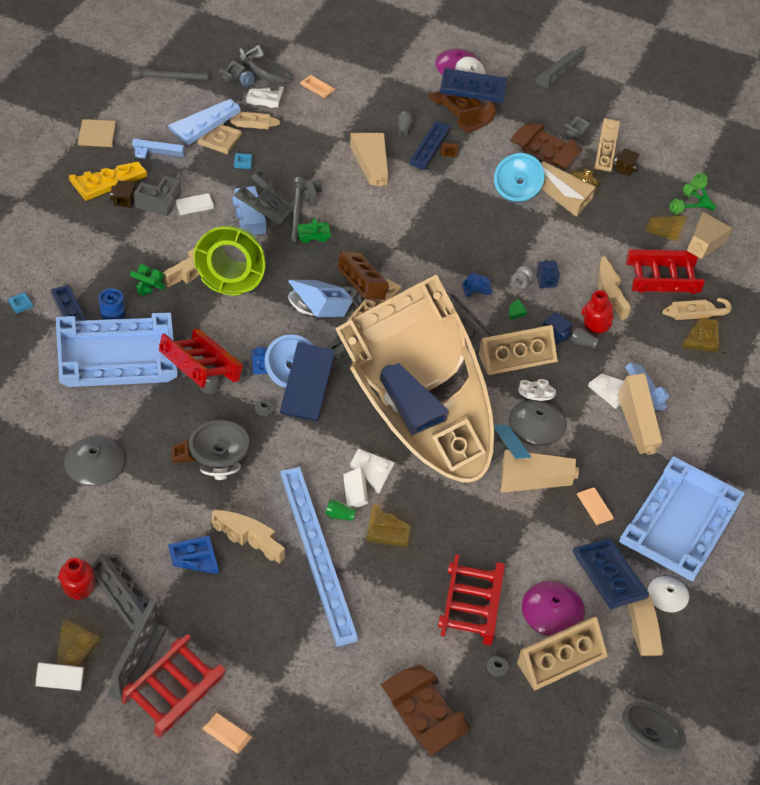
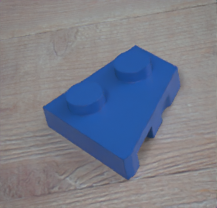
(194, 555)

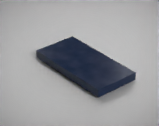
(473, 85)
(307, 381)
(610, 573)

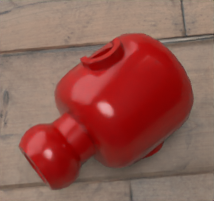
(598, 313)
(77, 578)

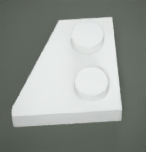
(265, 97)
(375, 468)

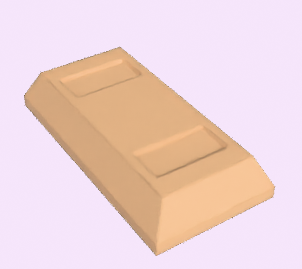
(317, 86)
(595, 506)
(227, 732)

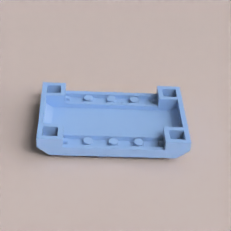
(113, 351)
(682, 518)

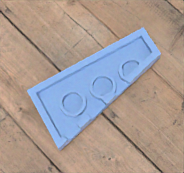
(201, 123)

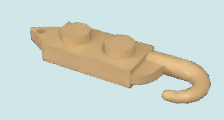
(253, 120)
(696, 309)

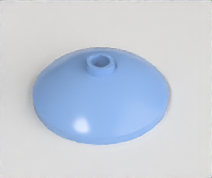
(280, 354)

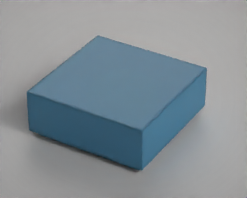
(243, 161)
(20, 302)

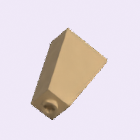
(371, 156)
(572, 204)
(708, 236)
(640, 413)
(536, 472)

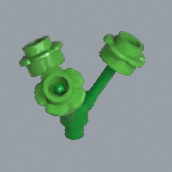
(698, 182)

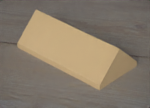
(518, 350)
(562, 653)

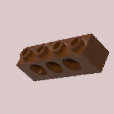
(362, 275)

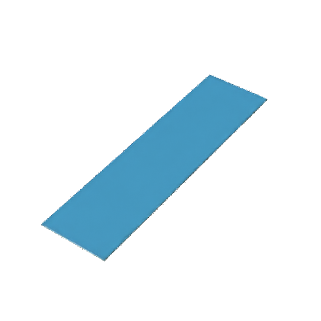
(512, 441)

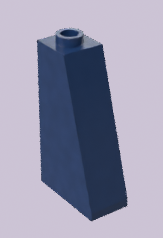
(412, 400)

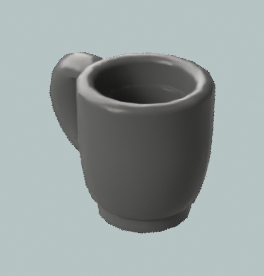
(212, 384)

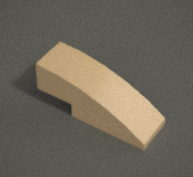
(645, 627)

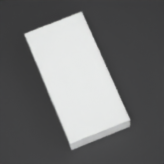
(194, 204)
(355, 488)
(59, 676)

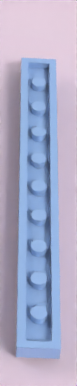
(319, 557)

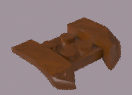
(470, 111)
(545, 146)
(424, 708)

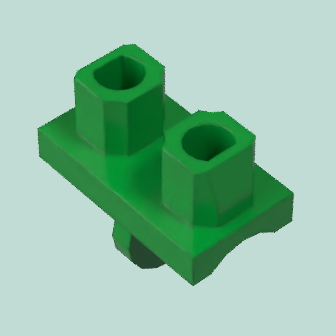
(313, 231)
(144, 286)

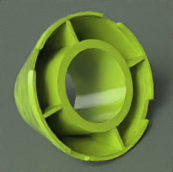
(222, 272)

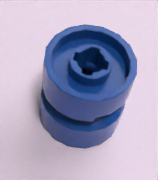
(111, 304)

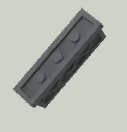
(137, 652)

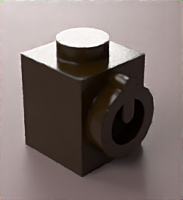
(626, 162)
(123, 194)

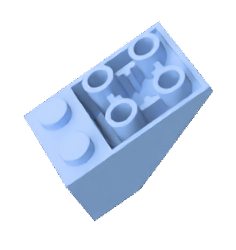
(323, 298)

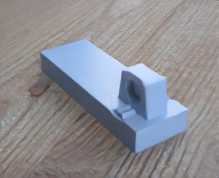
(142, 148)
(658, 395)

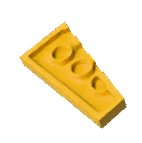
(99, 183)

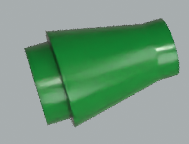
(339, 510)

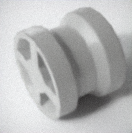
(522, 277)

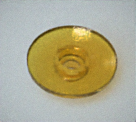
(586, 176)

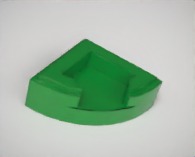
(516, 310)

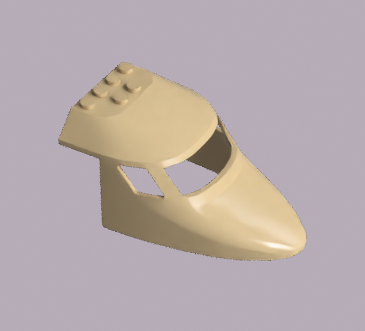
(428, 340)

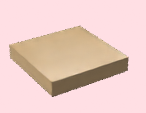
(97, 133)
(221, 138)

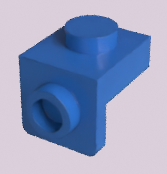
(476, 283)
(257, 358)

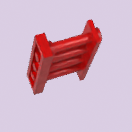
(667, 258)
(208, 349)
(492, 594)
(179, 706)

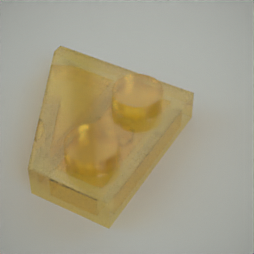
(667, 227)
(703, 336)
(387, 528)
(75, 644)

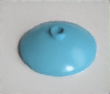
(516, 168)

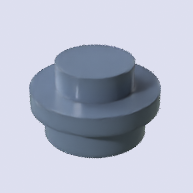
(247, 78)

